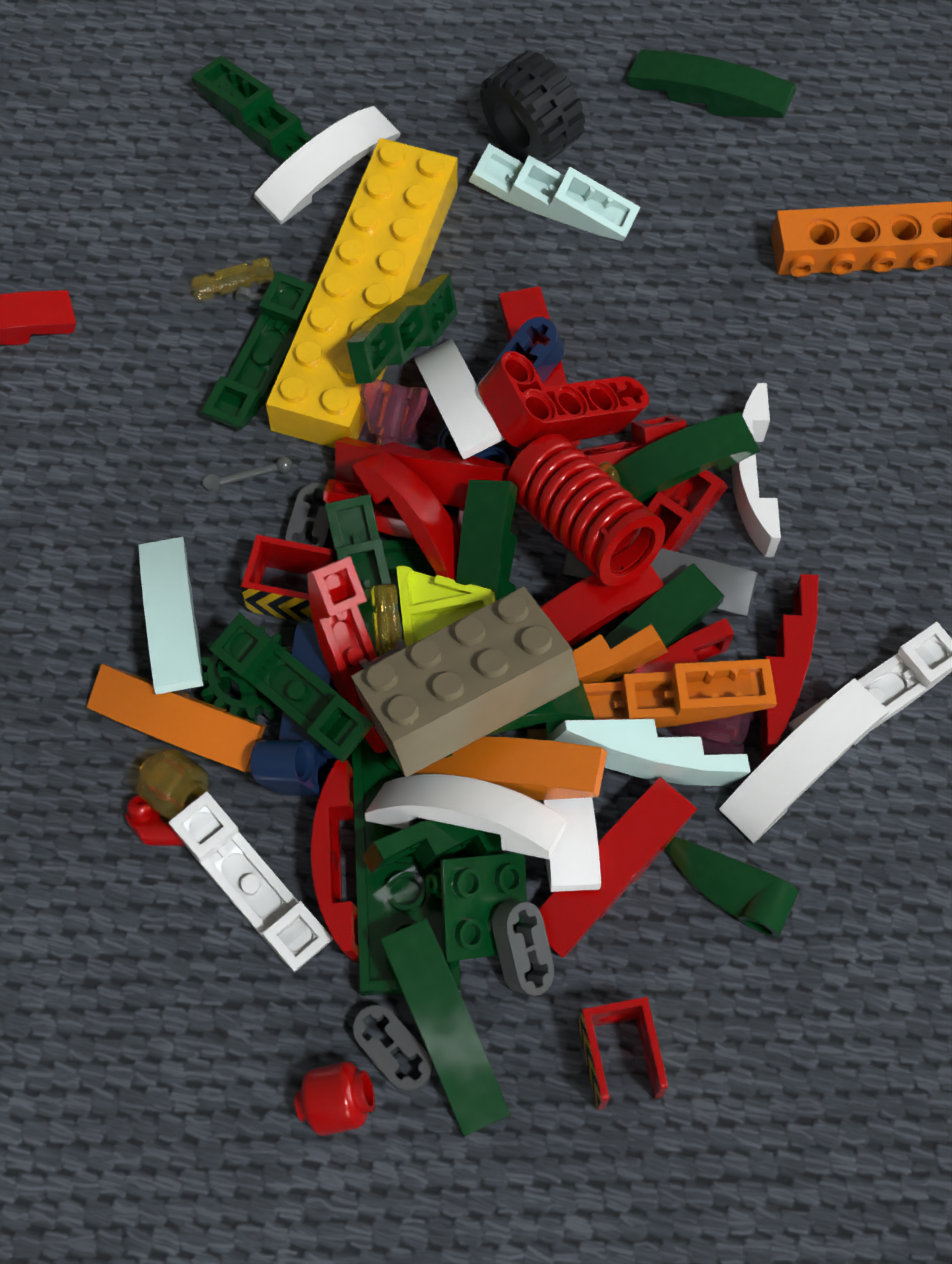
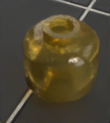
(171, 782)

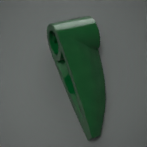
(744, 891)

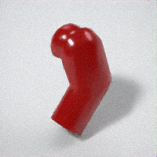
(149, 825)

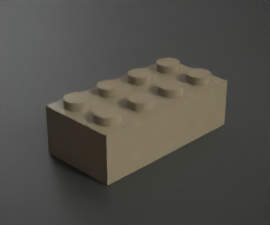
(466, 680)

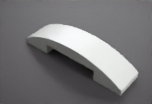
(323, 160)
(458, 399)
(757, 514)
(906, 675)
(802, 759)
(470, 803)
(576, 856)
(249, 882)

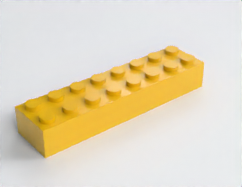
(369, 268)

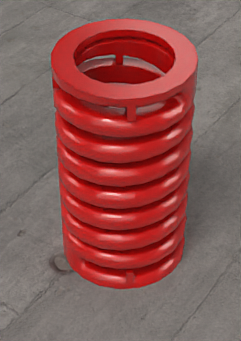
(586, 509)

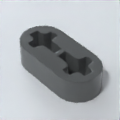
(302, 520)
(523, 947)
(401, 1040)

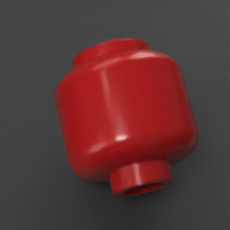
(335, 1098)

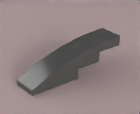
(733, 582)

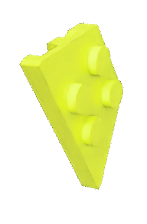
(435, 602)

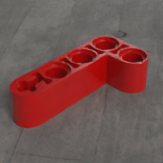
(577, 410)

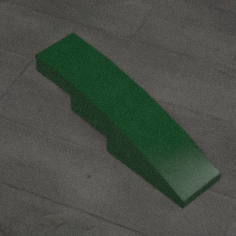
(722, 85)
(251, 108)
(401, 327)
(357, 536)
(486, 538)
(671, 609)
(430, 844)
(445, 1027)

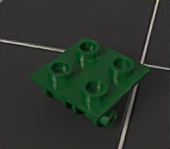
(470, 896)

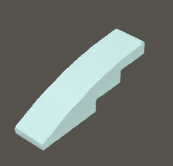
(564, 198)
(170, 616)
(637, 751)

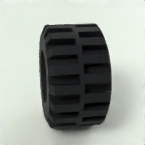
(532, 108)

